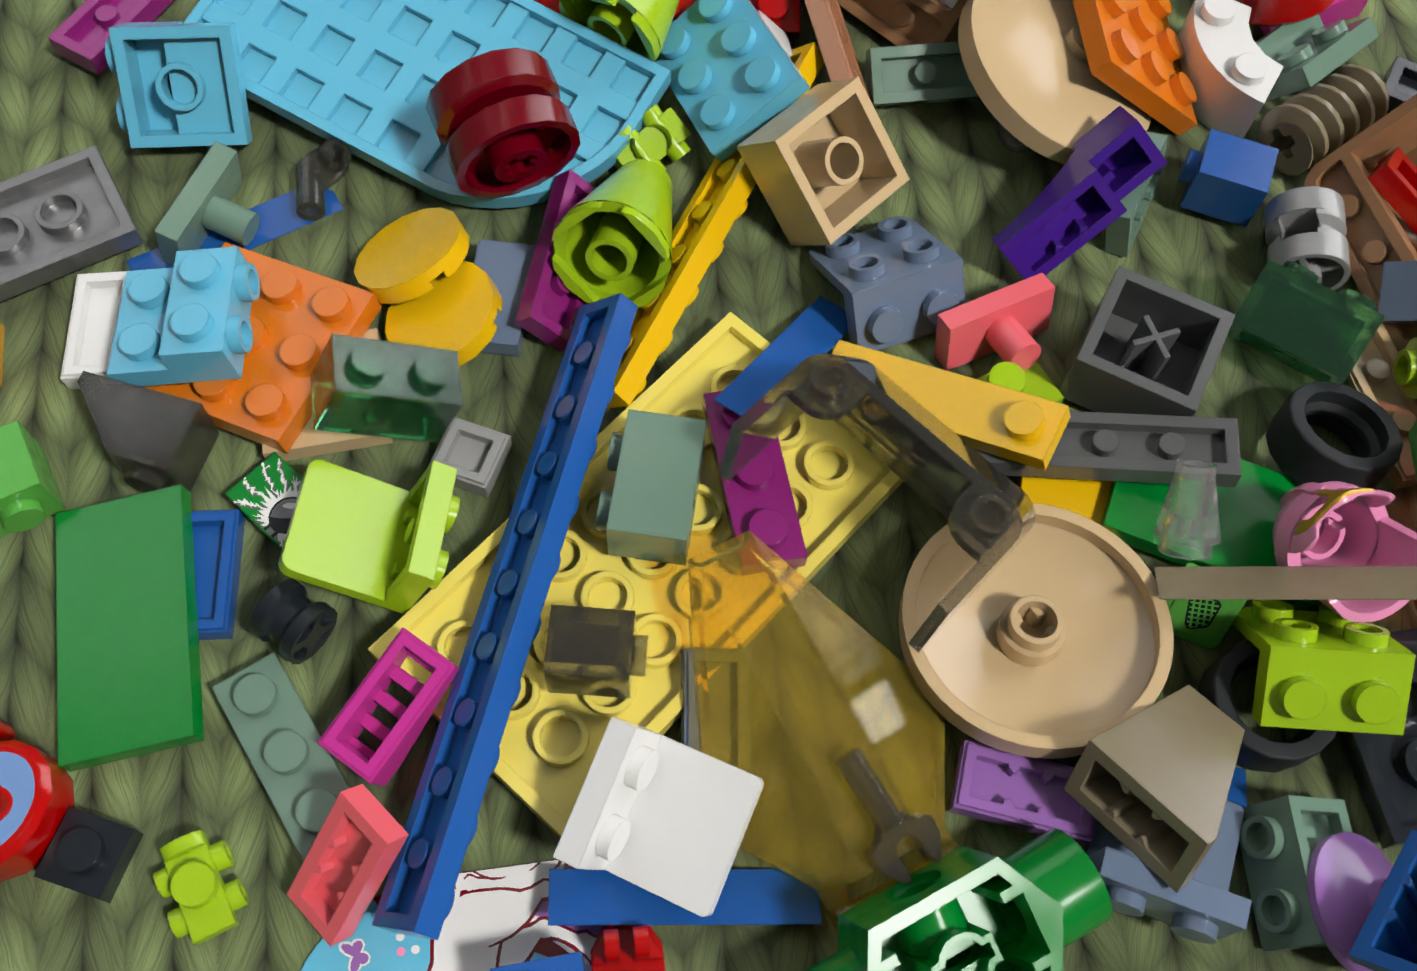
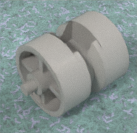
(1309, 229)

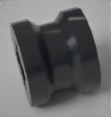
(293, 621)

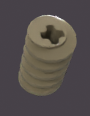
(1324, 117)

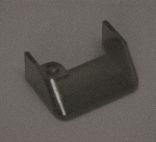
(982, 505)

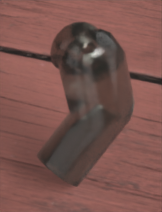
(318, 173)

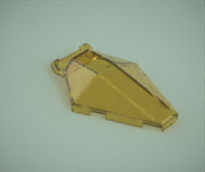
(788, 692)

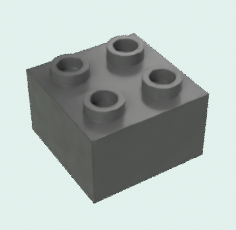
(1146, 349)

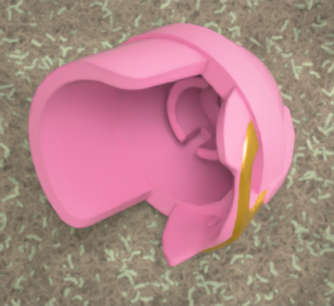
(1343, 527)

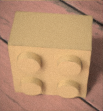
(824, 162)

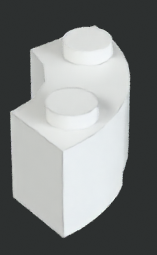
(1225, 65)

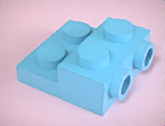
(179, 84)
(186, 320)

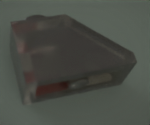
(149, 433)

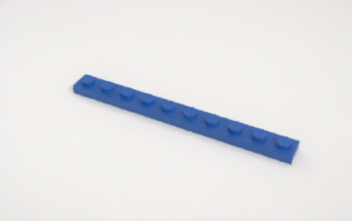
(507, 622)

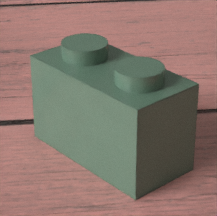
(653, 487)

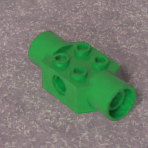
(978, 912)

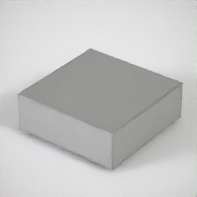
(475, 453)

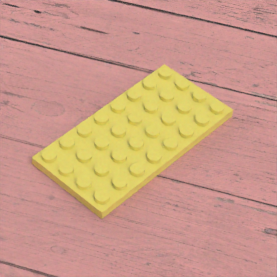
(557, 735)

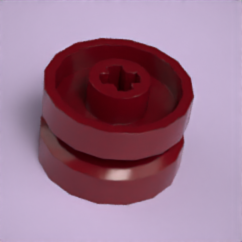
(502, 122)

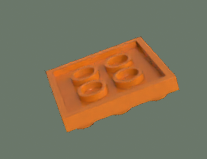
(1139, 57)
(290, 331)

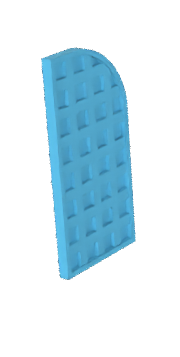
(369, 67)

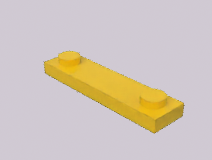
(977, 411)

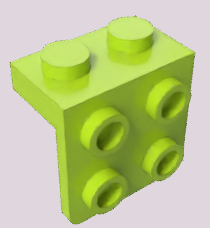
(370, 535)
(1326, 670)

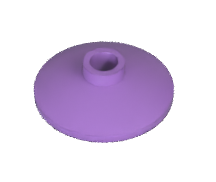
(1342, 888)

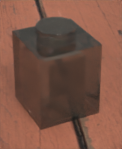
(593, 651)

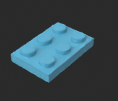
(728, 72)

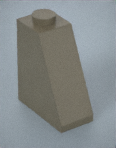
(1162, 781)

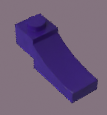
(1082, 196)

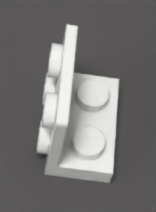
(660, 816)

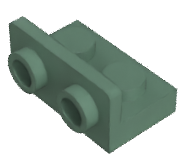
(1313, 50)
(1276, 855)

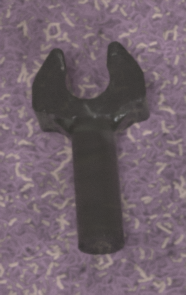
(888, 821)

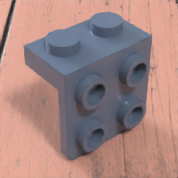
(892, 281)
(1198, 911)

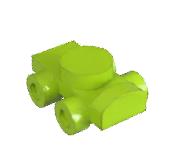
(662, 136)
(197, 885)

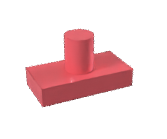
(998, 324)
(347, 864)

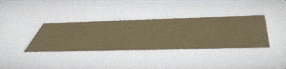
(1287, 583)

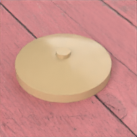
(1036, 73)
(1049, 642)

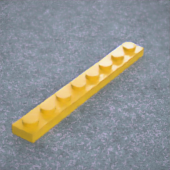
(695, 245)

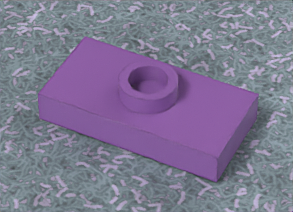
(1017, 793)

